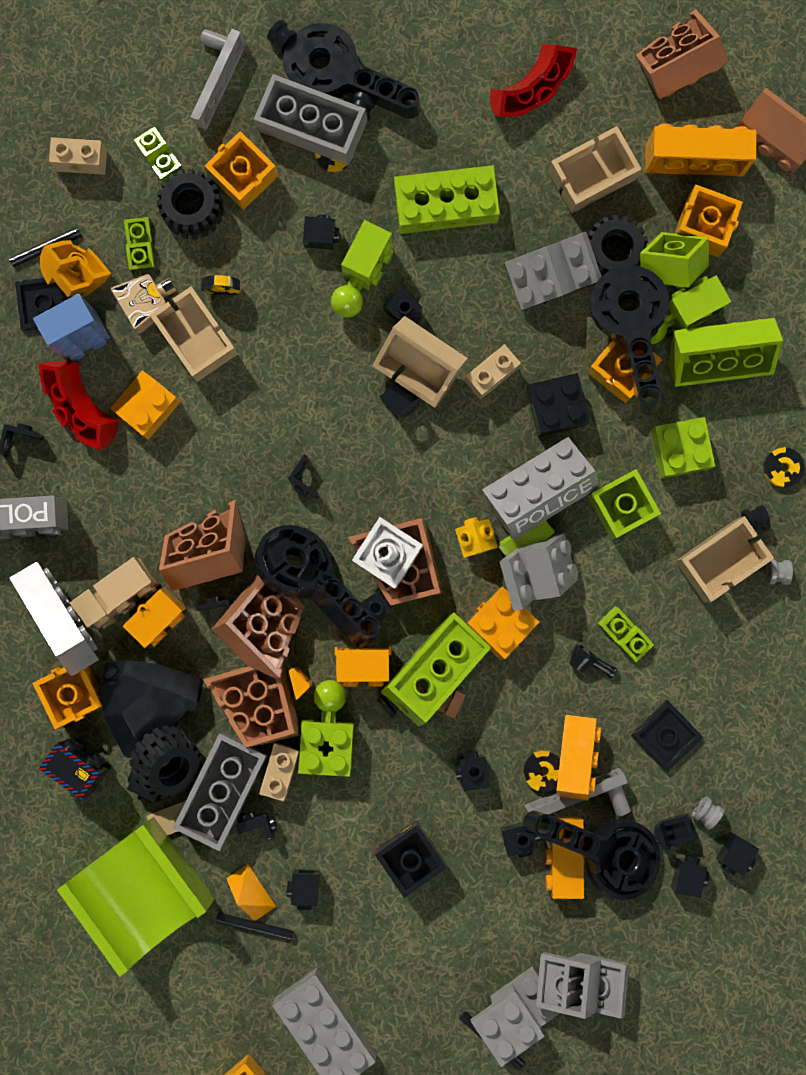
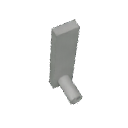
(231, 51)
(610, 782)

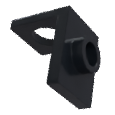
(399, 401)
(8, 432)
(300, 487)
(214, 602)

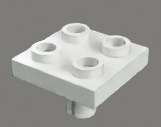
(387, 552)

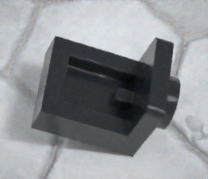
(138, 789)
(252, 821)
(675, 831)

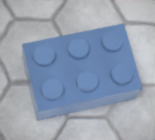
(72, 328)

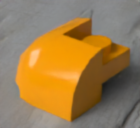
(72, 268)

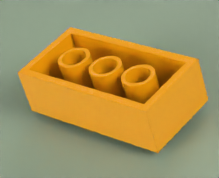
(700, 150)

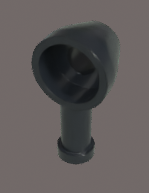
(582, 660)

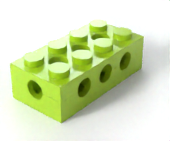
(451, 184)
(419, 669)

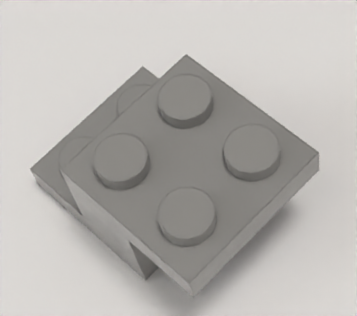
(553, 270)
(539, 571)
(582, 985)
(513, 1019)

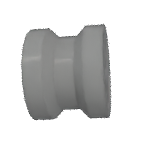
(779, 572)
(707, 813)

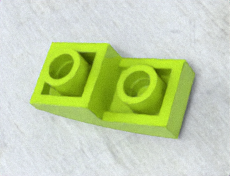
(158, 154)
(139, 243)
(536, 535)
(626, 634)

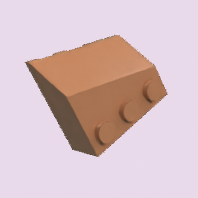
(682, 57)
(204, 551)
(422, 576)
(260, 627)
(256, 705)

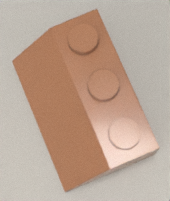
(778, 130)

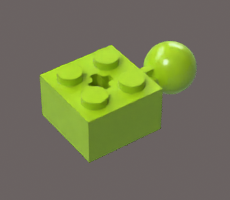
(362, 268)
(693, 306)
(329, 698)

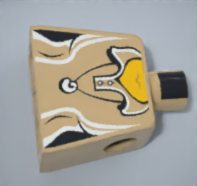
(141, 298)

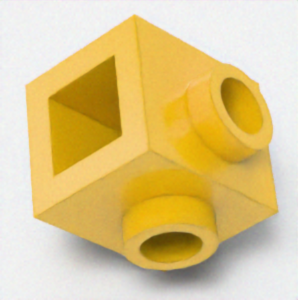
(476, 537)

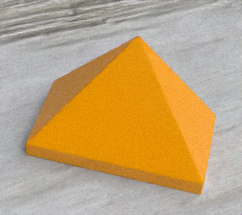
(250, 893)

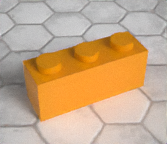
(578, 758)
(566, 867)

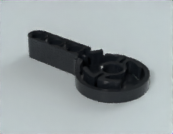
(343, 69)
(635, 326)
(310, 583)
(604, 850)

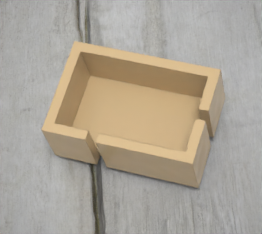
(593, 175)
(194, 334)
(428, 361)
(724, 559)
(116, 594)

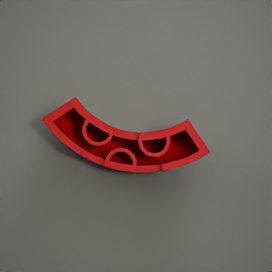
(538, 86)
(74, 407)

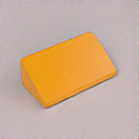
(300, 682)

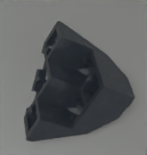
(145, 698)

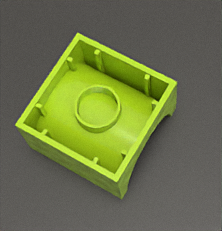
(136, 895)

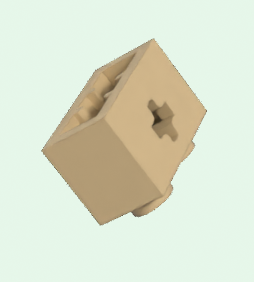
(78, 156)
(492, 372)
(280, 771)

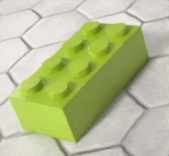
(724, 352)

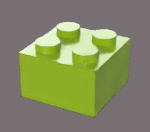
(676, 258)
(682, 448)
(624, 504)

